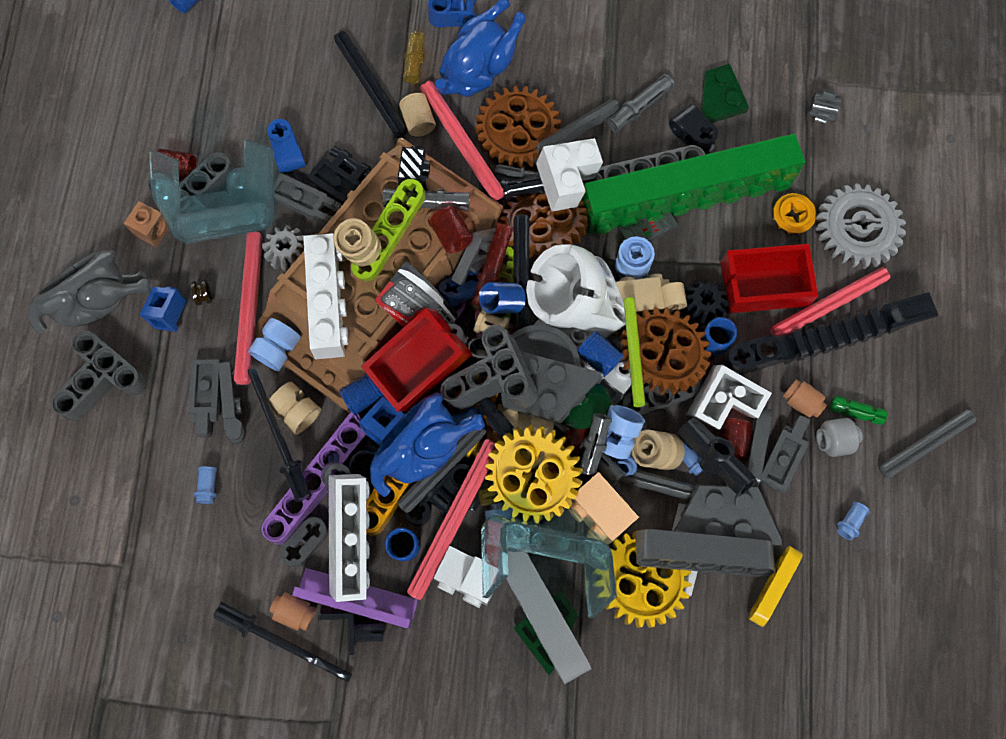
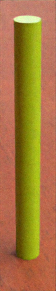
(634, 352)

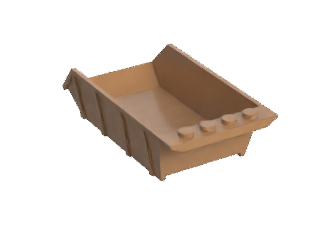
(366, 321)

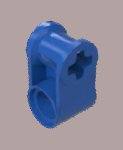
(452, 13)
(285, 148)

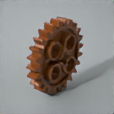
(516, 125)
(546, 226)
(689, 359)

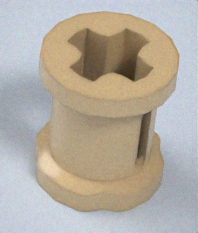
(484, 318)

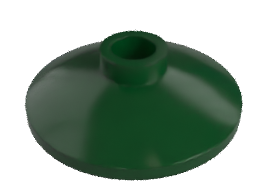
(596, 401)

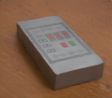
(650, 230)

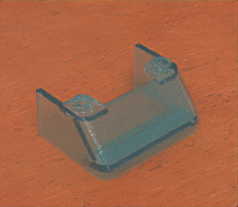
(239, 210)
(512, 534)

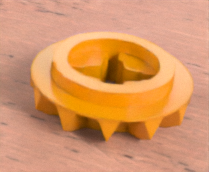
(799, 204)

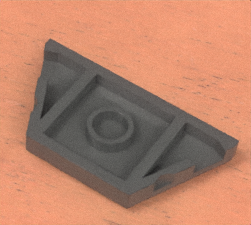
(558, 387)
(720, 512)

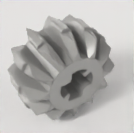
(283, 239)

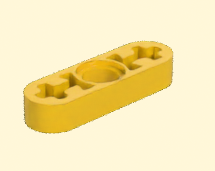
(775, 586)

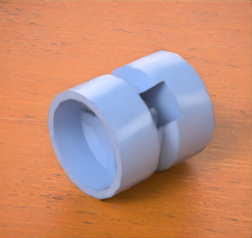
(634, 258)
(276, 341)
(623, 429)

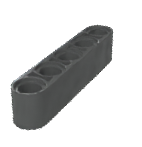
(704, 553)

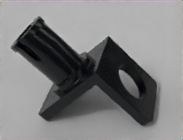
(356, 632)

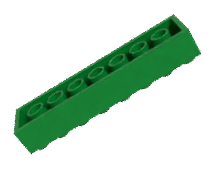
(692, 184)

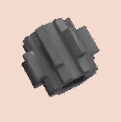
(824, 106)

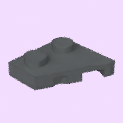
(474, 255)

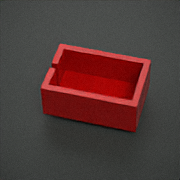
(769, 278)
(416, 360)

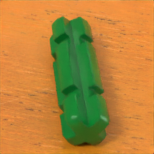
(858, 410)

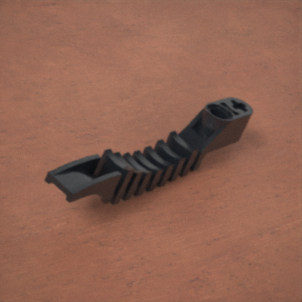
(835, 336)

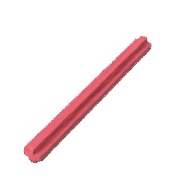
(462, 141)
(248, 307)
(451, 522)

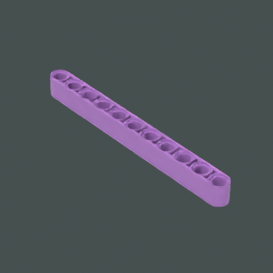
(335, 444)

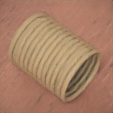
(417, 114)

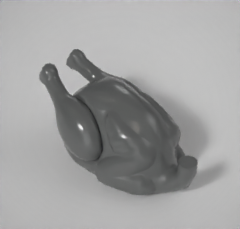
(85, 292)

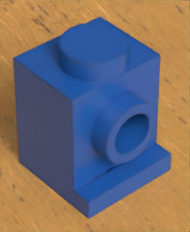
(163, 308)
(370, 422)

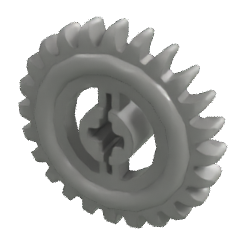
(848, 234)

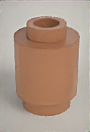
(805, 399)
(292, 612)

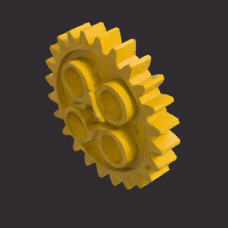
(557, 486)
(635, 603)

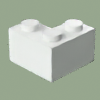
(564, 169)
(723, 391)
(462, 574)

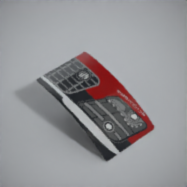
(410, 294)

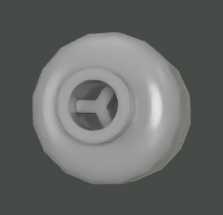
(839, 437)

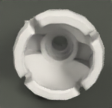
(575, 291)

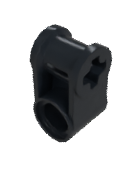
(694, 128)
(446, 489)

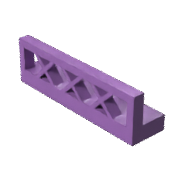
(378, 603)

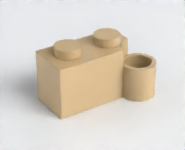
(652, 293)

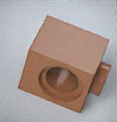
(147, 224)

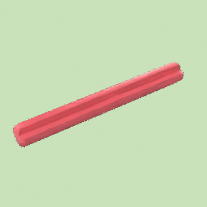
(830, 302)

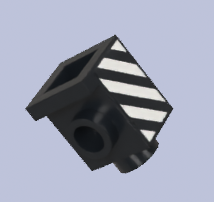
(414, 166)

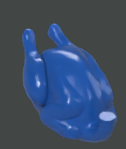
(479, 53)
(421, 442)

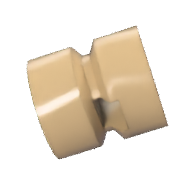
(358, 249)
(297, 411)
(658, 450)

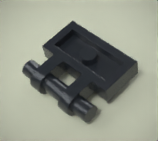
(335, 181)

